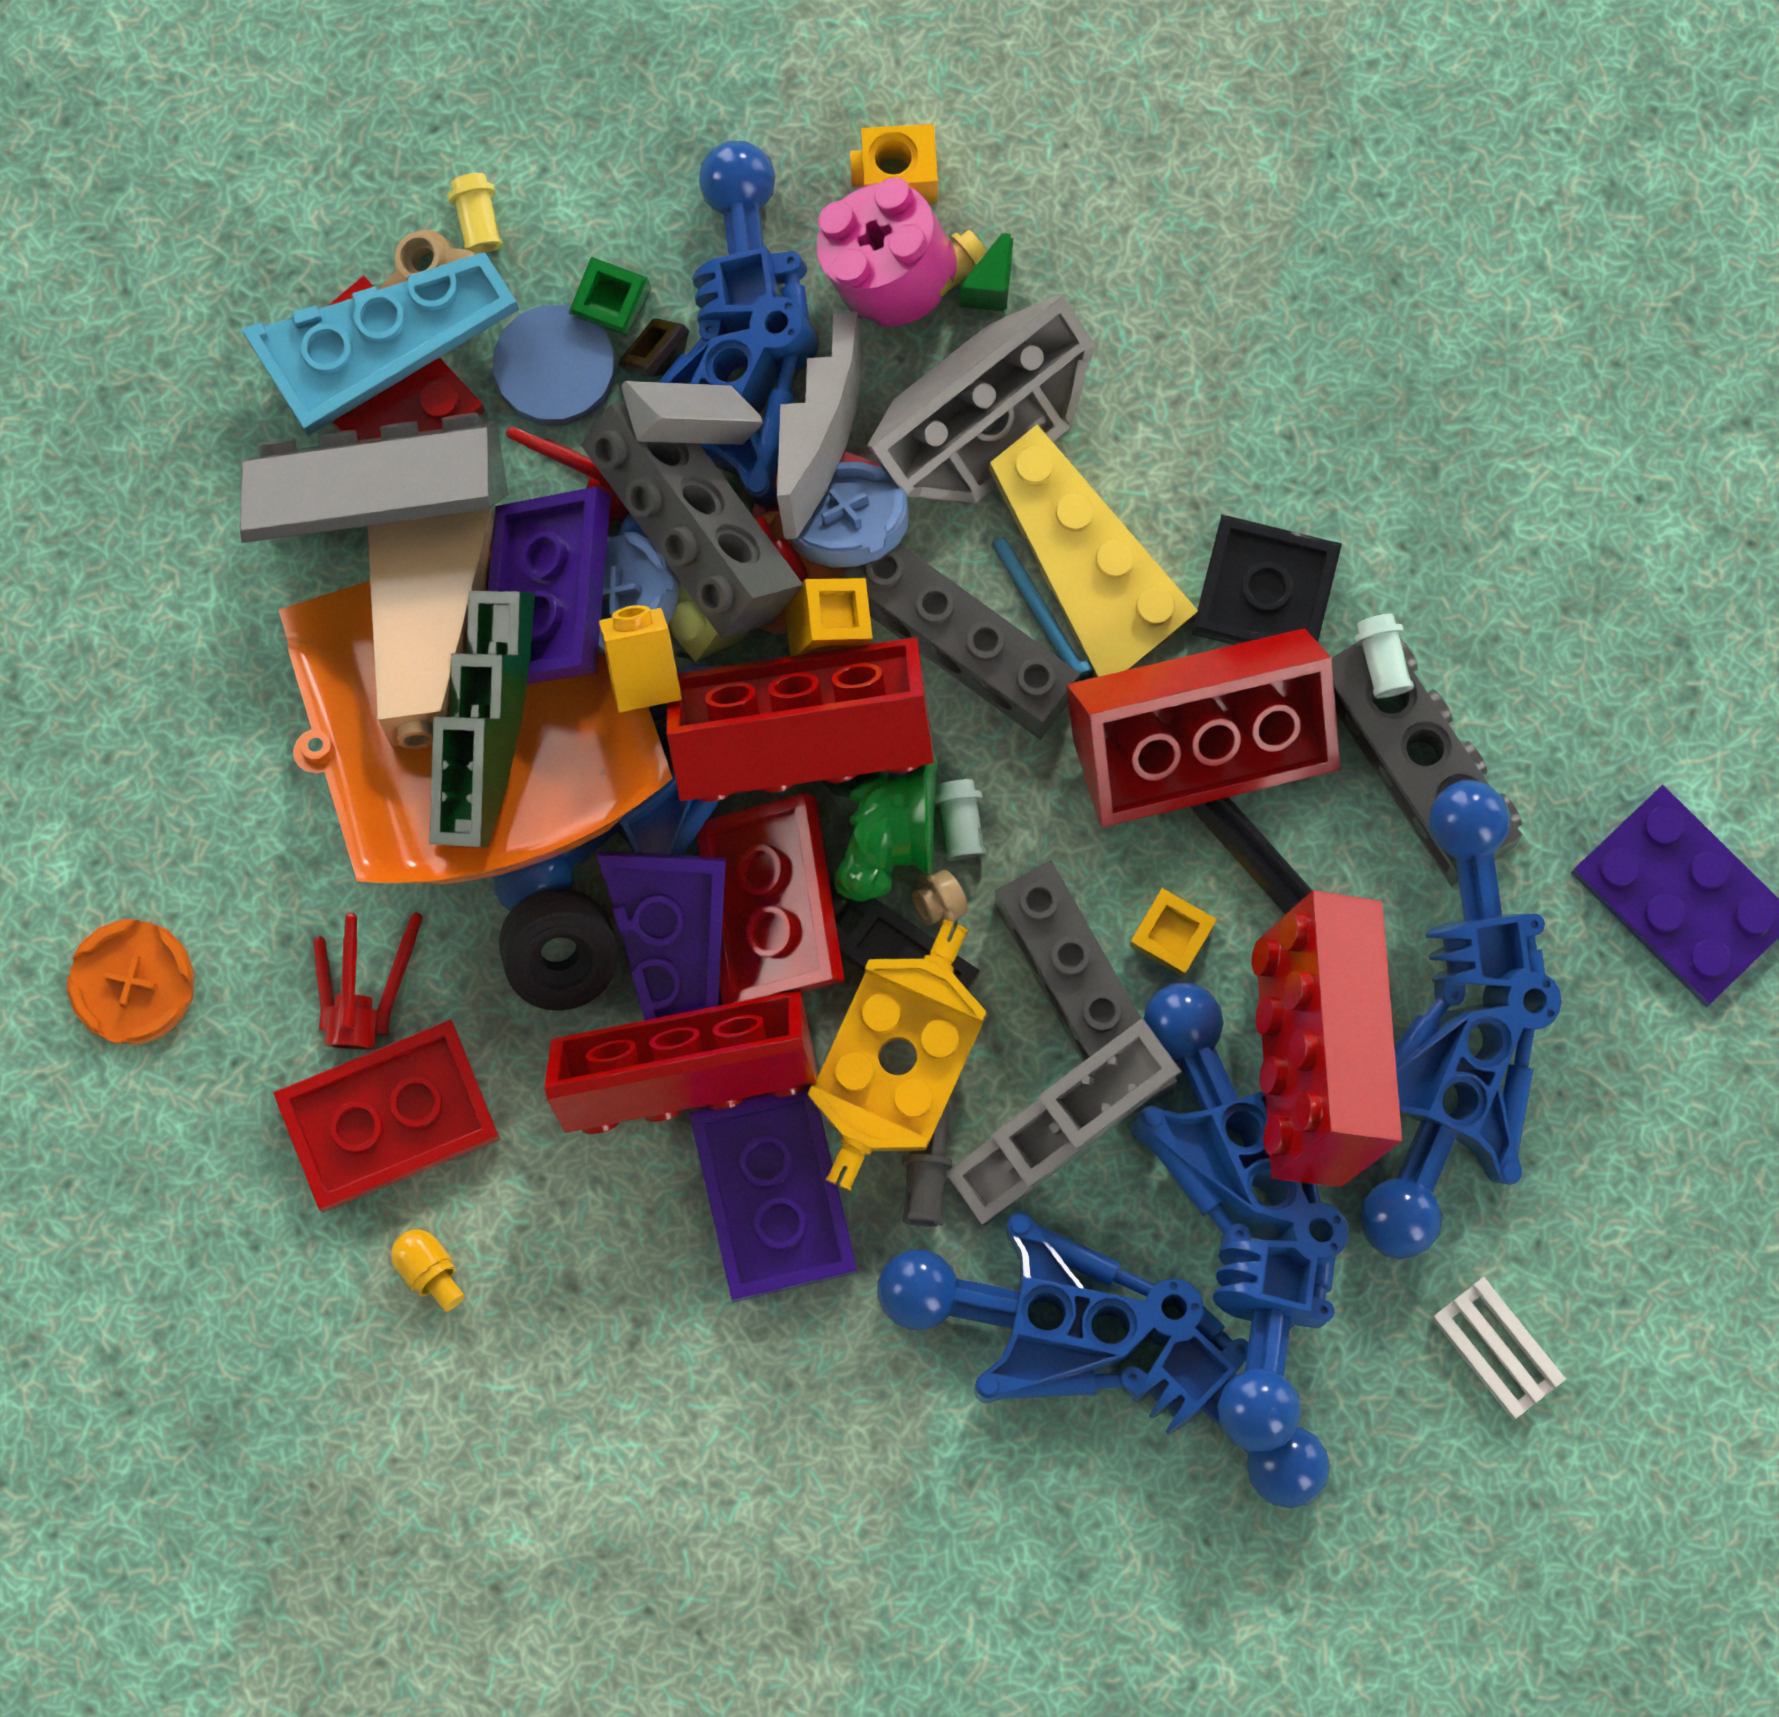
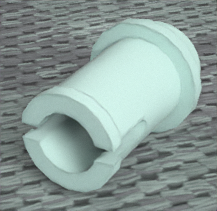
(1384, 655)
(960, 819)

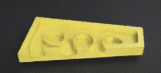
(1101, 575)

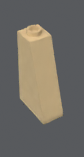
(421, 614)

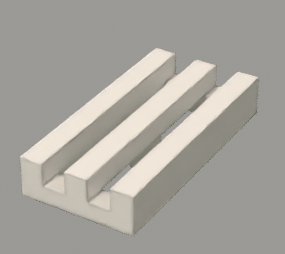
(1519, 1334)

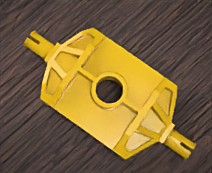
(909, 1003)

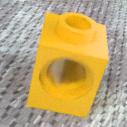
(907, 143)
(828, 616)
(639, 658)

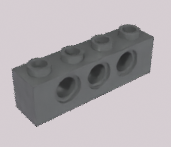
(695, 524)
(967, 639)
(1385, 740)
(1068, 963)

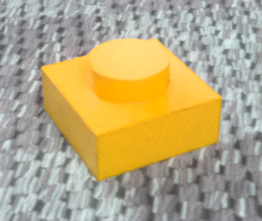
(1172, 932)

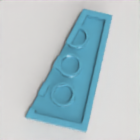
(361, 346)

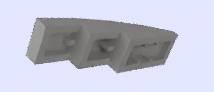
(818, 431)
(1063, 1122)

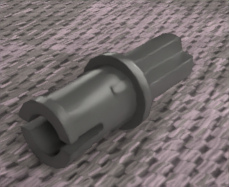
(927, 1178)

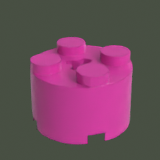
(885, 252)

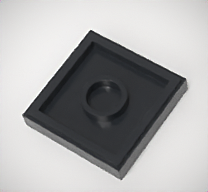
(1264, 582)

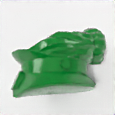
(888, 831)

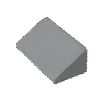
(689, 413)

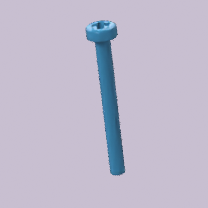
(1040, 609)

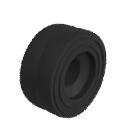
(551, 916)

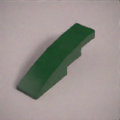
(480, 736)

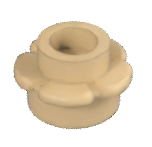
(939, 898)

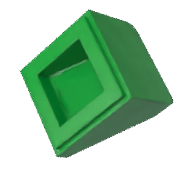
(989, 280)
(610, 296)

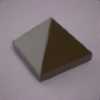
(655, 348)

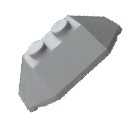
(983, 400)

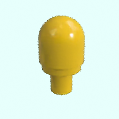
(426, 1267)

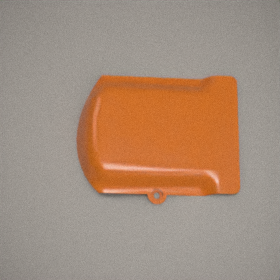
(384, 791)

